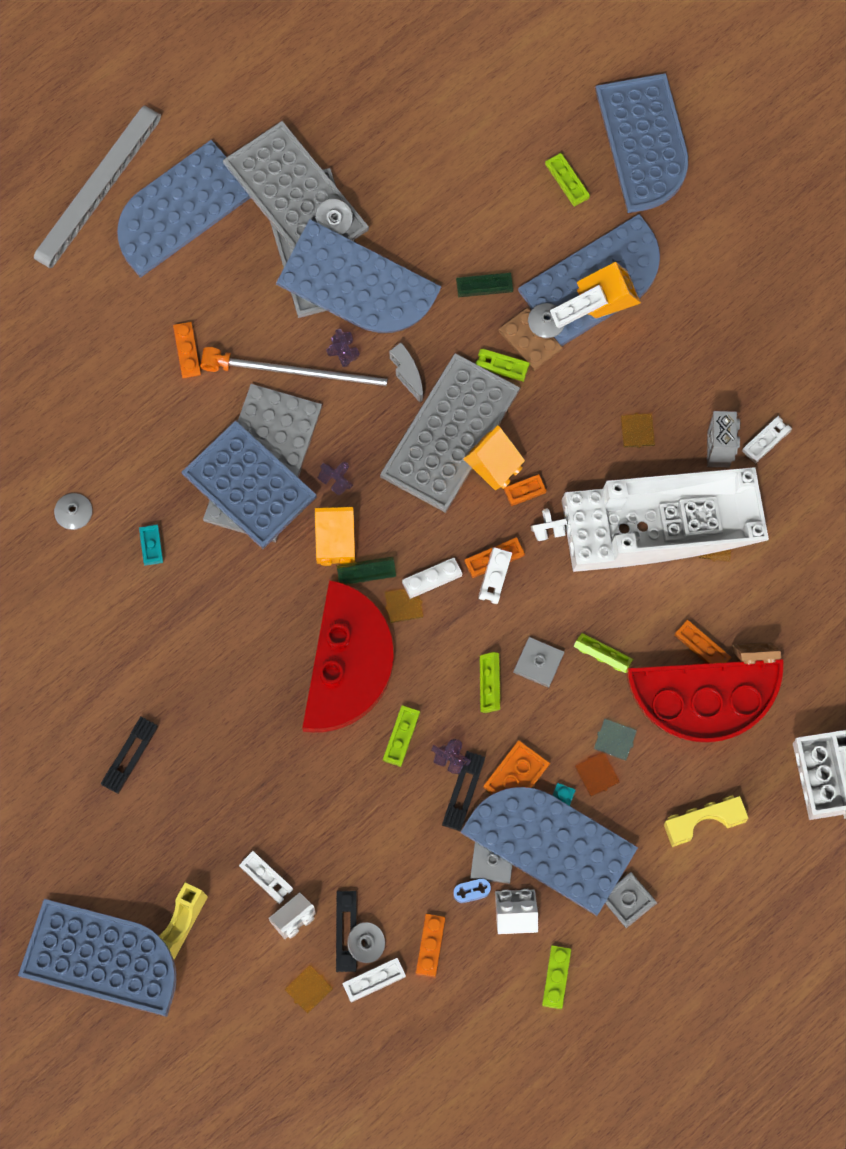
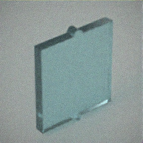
(615, 739)

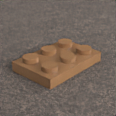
(527, 344)
(756, 651)

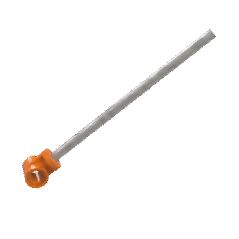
(213, 359)

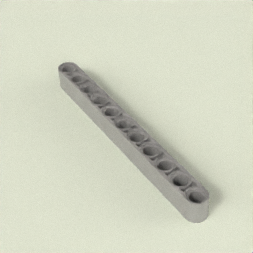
(97, 187)

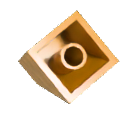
(616, 287)
(495, 458)
(334, 535)

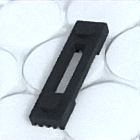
(115, 779)
(454, 817)
(345, 902)

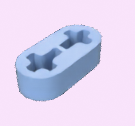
(473, 895)

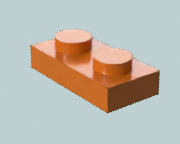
(525, 490)

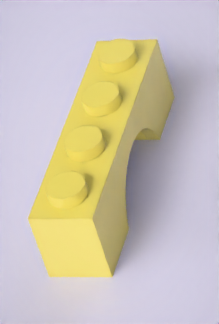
(729, 812)
(187, 908)

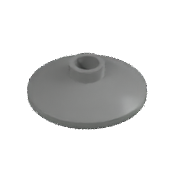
(325, 218)
(540, 326)
(77, 518)
(373, 940)

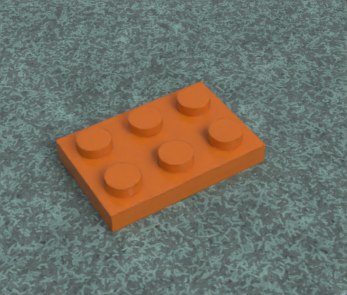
(519, 769)

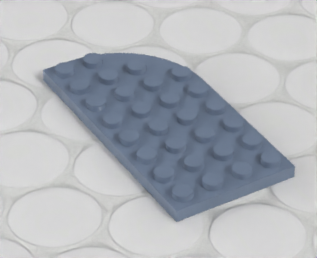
(644, 140)
(177, 208)
(629, 245)
(355, 282)
(552, 844)
(100, 958)

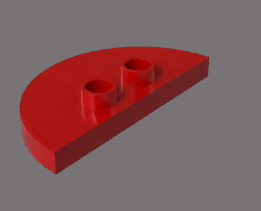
(350, 661)
(706, 699)

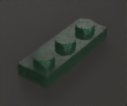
(484, 285)
(366, 570)

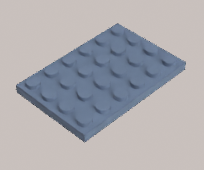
(249, 484)

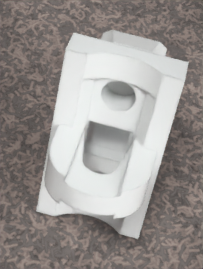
(557, 525)

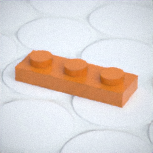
(186, 350)
(478, 563)
(701, 644)
(430, 945)

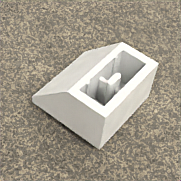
(516, 911)
(293, 916)

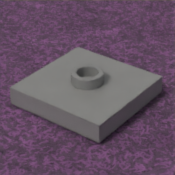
(538, 662)
(489, 866)
(629, 900)

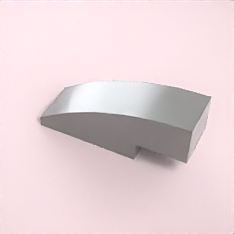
(407, 370)

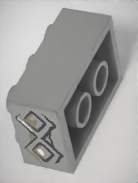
(722, 439)

